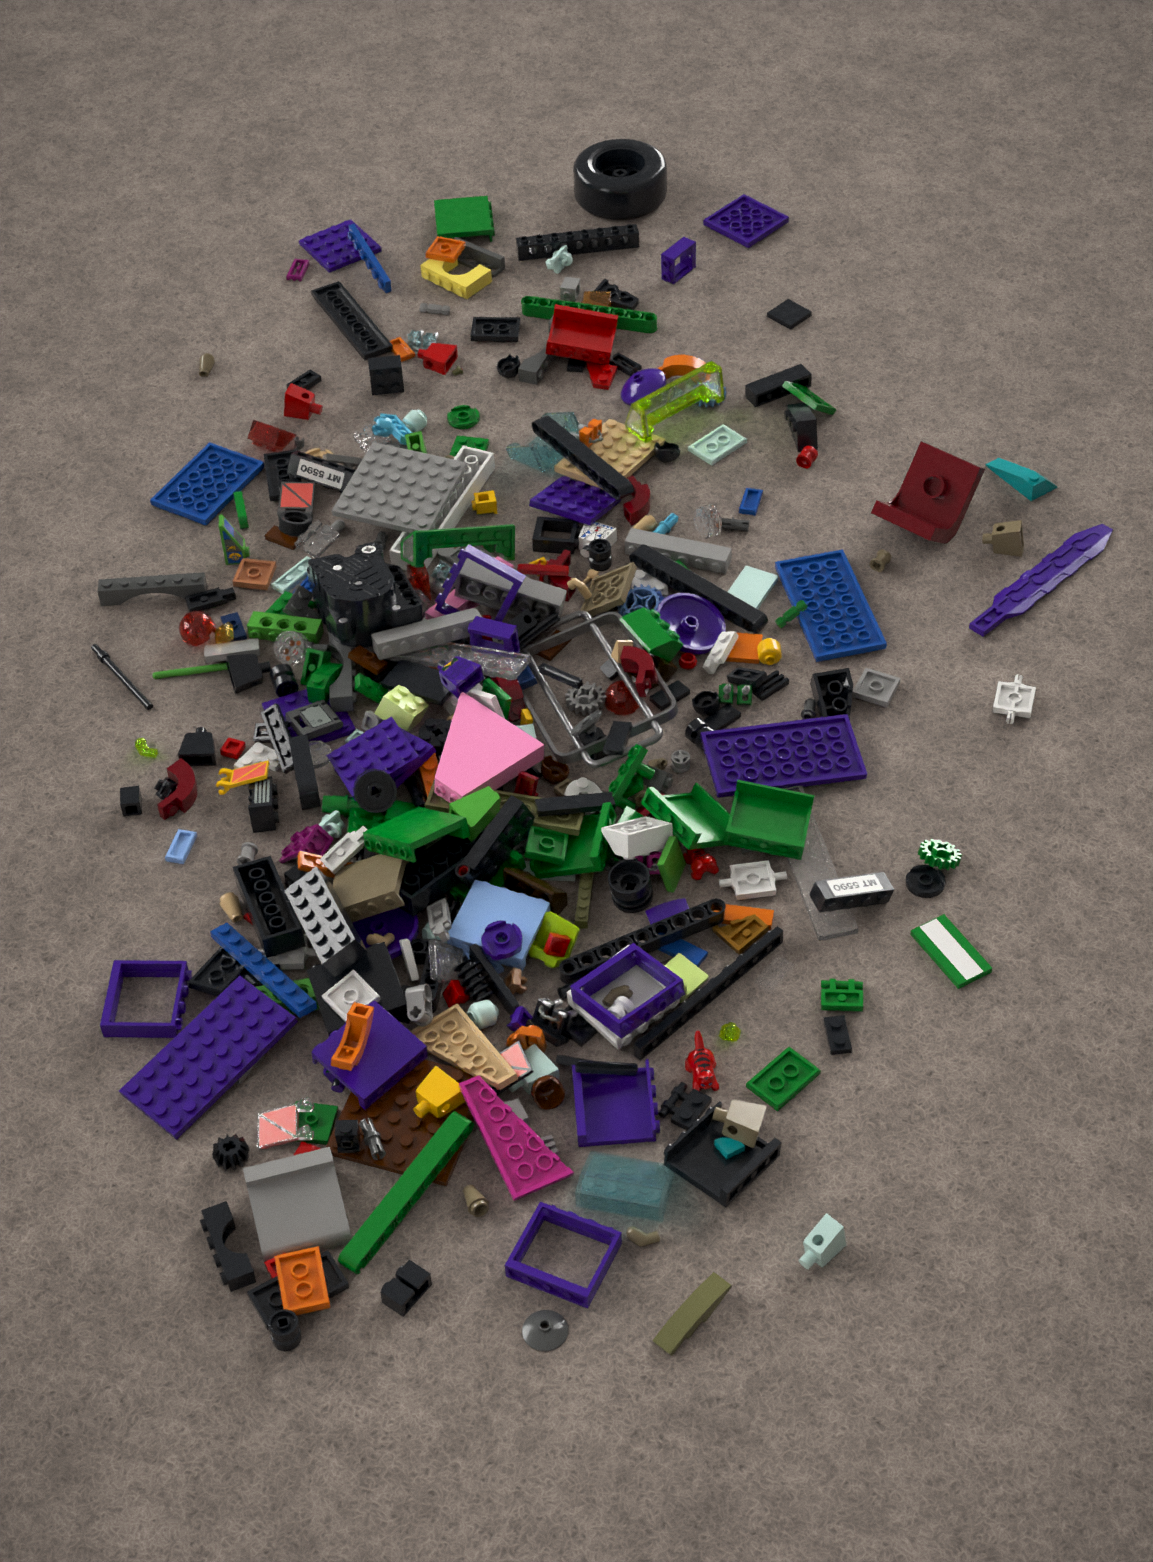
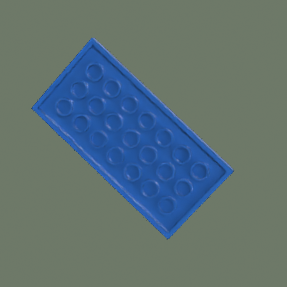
(837, 612)

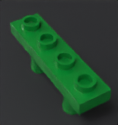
(626, 773)

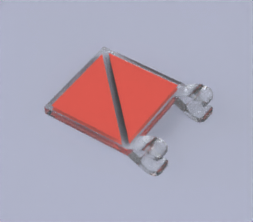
(282, 1125)

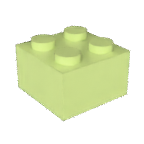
(403, 707)

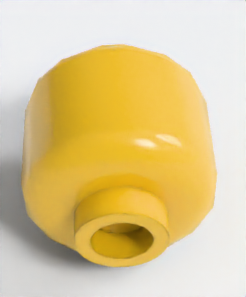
(769, 651)

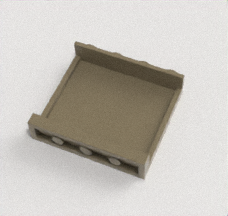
(370, 886)

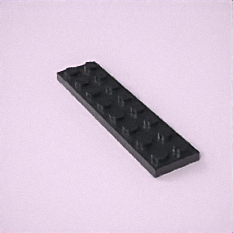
(352, 320)

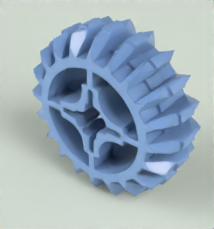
(641, 598)

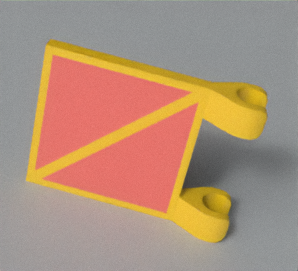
(243, 775)

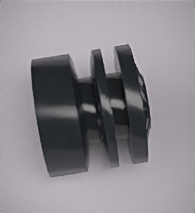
(630, 886)

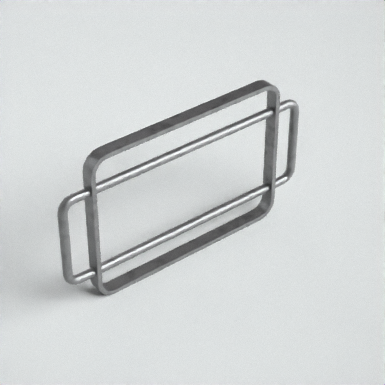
(584, 752)

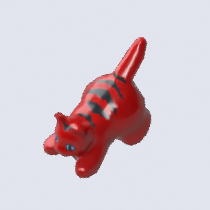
(700, 863)
(701, 1064)

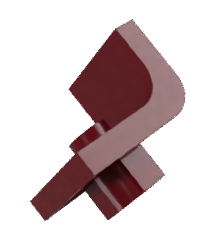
(932, 494)

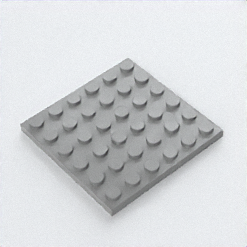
(399, 488)

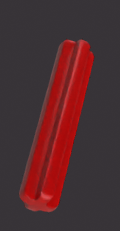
(540, 569)

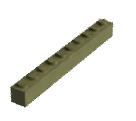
(584, 900)

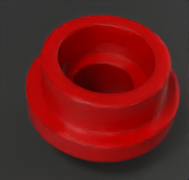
(687, 661)

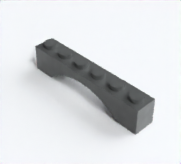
(534, 367)
(119, 590)
(343, 689)

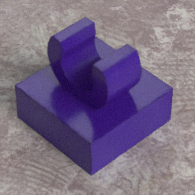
(519, 1018)

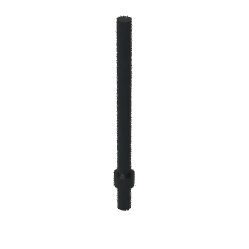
(104, 657)

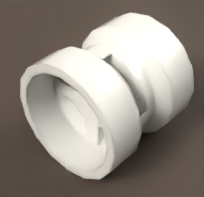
(621, 1007)

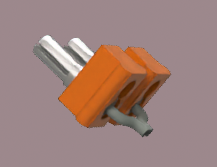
(590, 433)

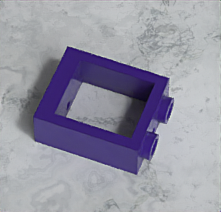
(682, 249)
(493, 629)

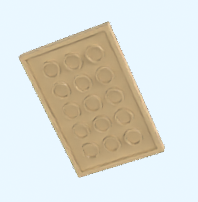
(618, 448)

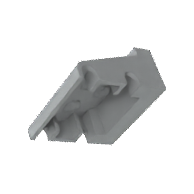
(297, 1203)

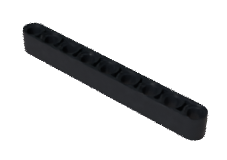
(582, 457)
(686, 581)
(648, 933)

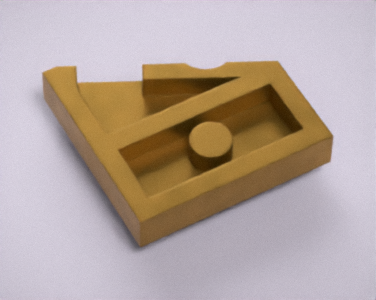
(742, 932)

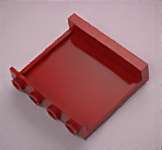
(581, 334)

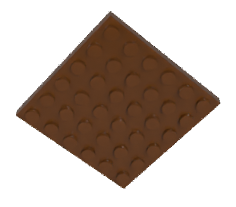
(400, 1128)

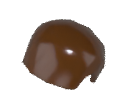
(553, 770)
(548, 1087)

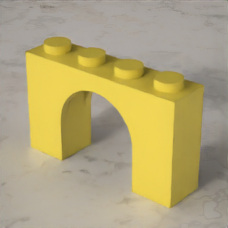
(462, 285)

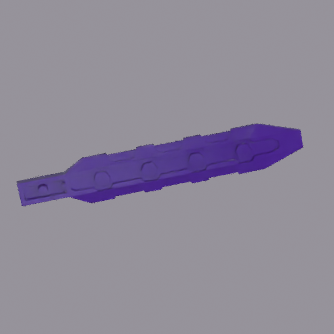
(1043, 578)

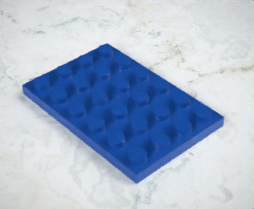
(207, 483)

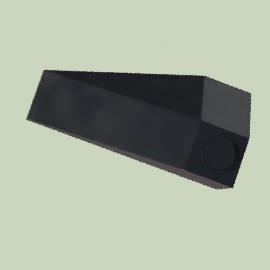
(833, 692)

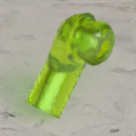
(143, 749)

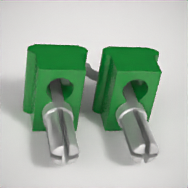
(742, 690)

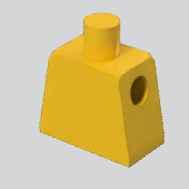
(437, 1094)

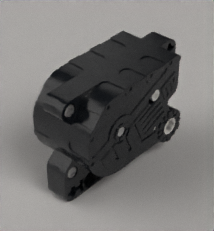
(362, 595)

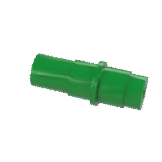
(340, 803)

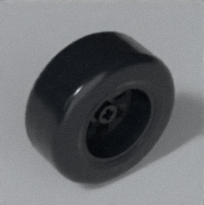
(620, 179)

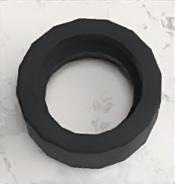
(294, 522)

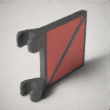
(296, 497)

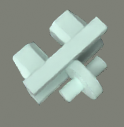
(559, 260)
(332, 824)

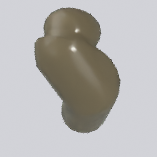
(658, 763)

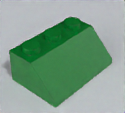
(653, 633)

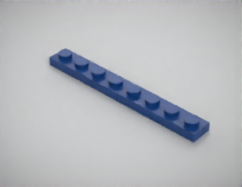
(263, 970)

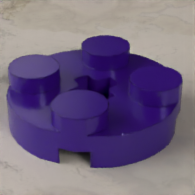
(502, 950)

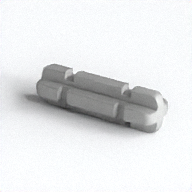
(435, 309)

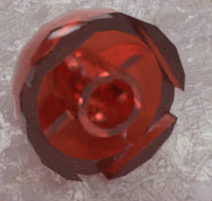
(196, 628)
(619, 699)

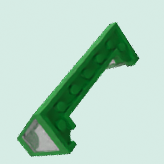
(495, 539)

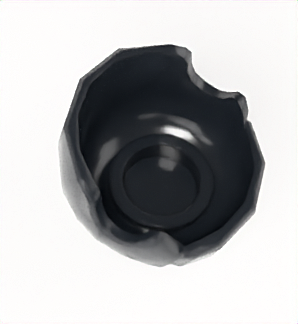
(508, 366)
(667, 451)
(706, 703)

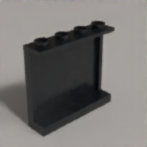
(375, 970)
(704, 1166)

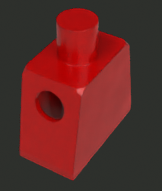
(438, 357)
(300, 403)

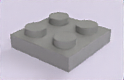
(876, 687)

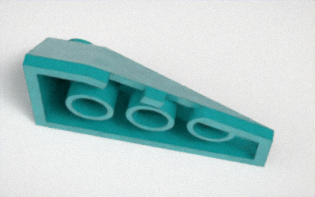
(1024, 480)

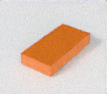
(402, 349)

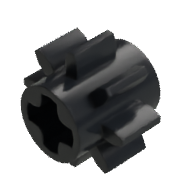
(165, 787)

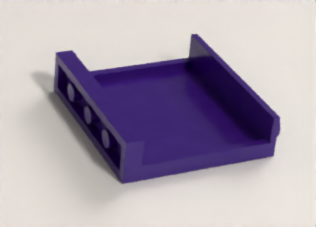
(386, 1059)
(615, 1108)

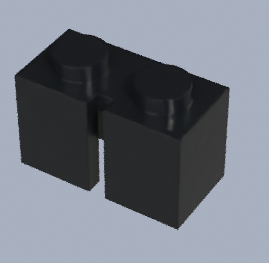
(406, 1289)

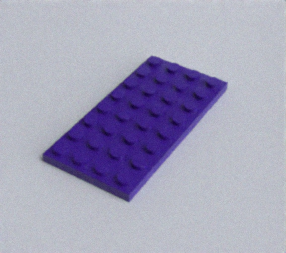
(784, 754)
(208, 1057)

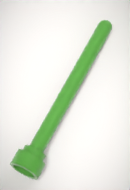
(189, 671)

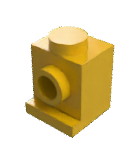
(484, 502)

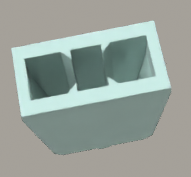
(541, 1066)
(823, 1242)

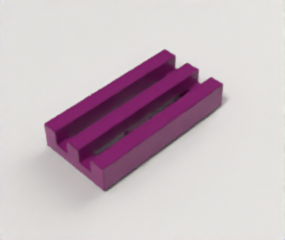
(298, 274)

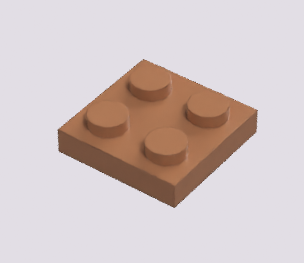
(254, 574)

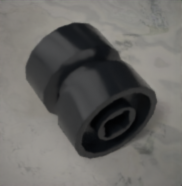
(600, 554)
(283, 680)
(694, 730)
(284, 1330)

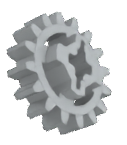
(585, 698)

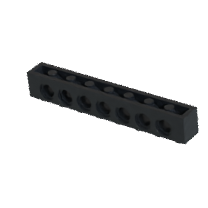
(589, 242)

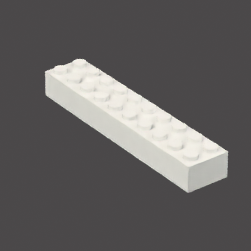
(479, 468)

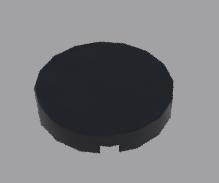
(925, 881)

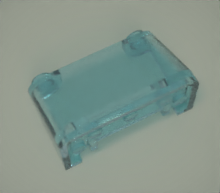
(538, 453)

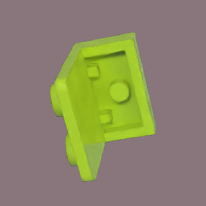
(554, 924)

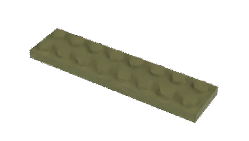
(565, 823)

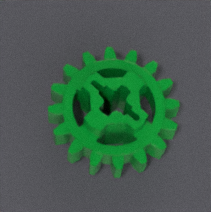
(939, 854)

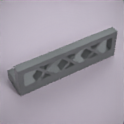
(481, 256)

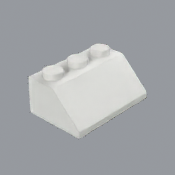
(637, 837)

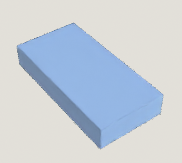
(181, 846)

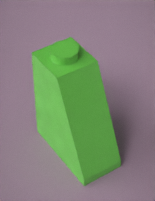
(478, 809)

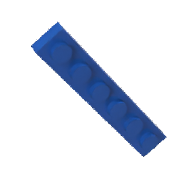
(371, 261)

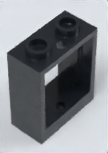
(555, 545)

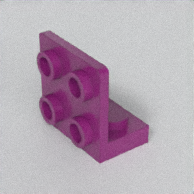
(310, 840)

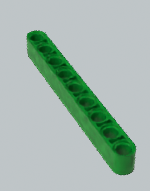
(627, 319)
(405, 1192)

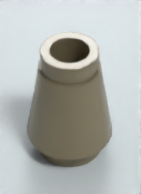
(206, 363)
(475, 1201)

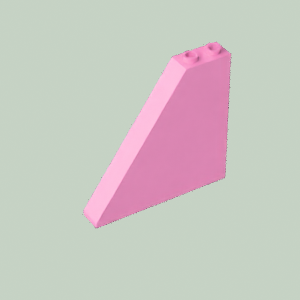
(482, 751)

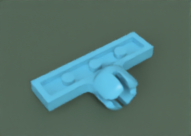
(390, 424)

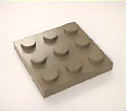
(609, 590)

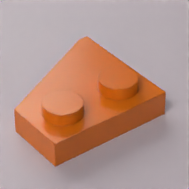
(528, 1036)

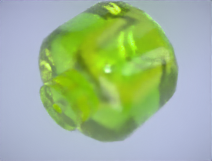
(729, 1032)

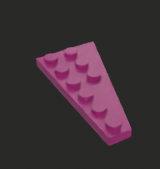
(516, 1149)

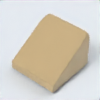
(616, 653)

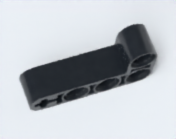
(304, 772)
(420, 950)

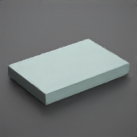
(717, 444)
(753, 586)

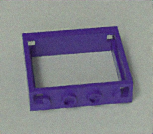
(488, 562)
(144, 968)
(612, 970)
(549, 1283)

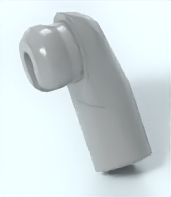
(338, 525)

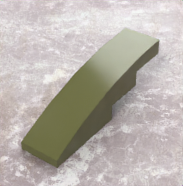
(692, 1312)

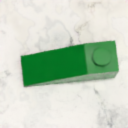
(321, 679)

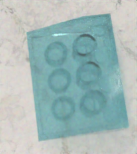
(624, 1186)

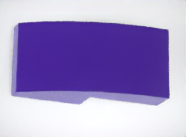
(666, 910)

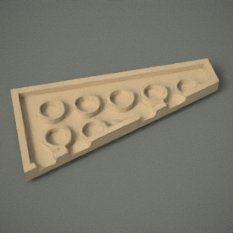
(461, 1043)

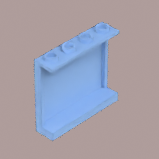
(493, 903)

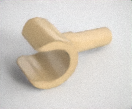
(590, 575)

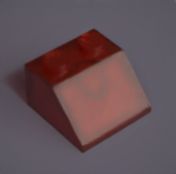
(271, 436)

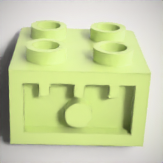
(692, 975)

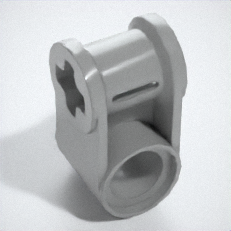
(419, 1004)

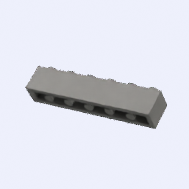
(689, 552)
(423, 634)

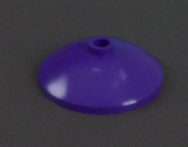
(642, 384)

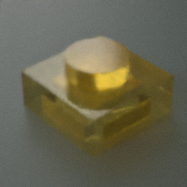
(224, 633)

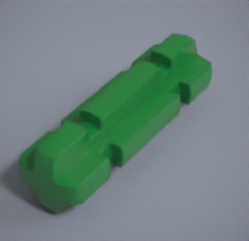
(791, 613)

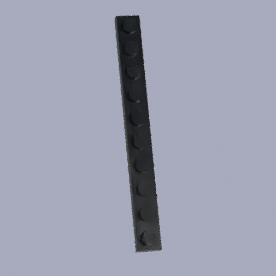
(704, 996)

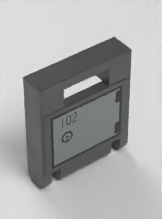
(318, 718)

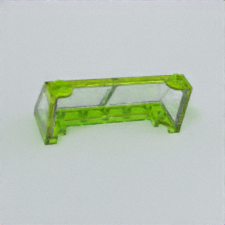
(697, 385)

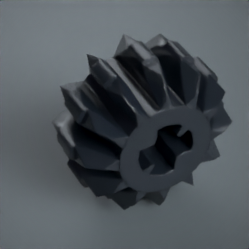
(230, 1152)

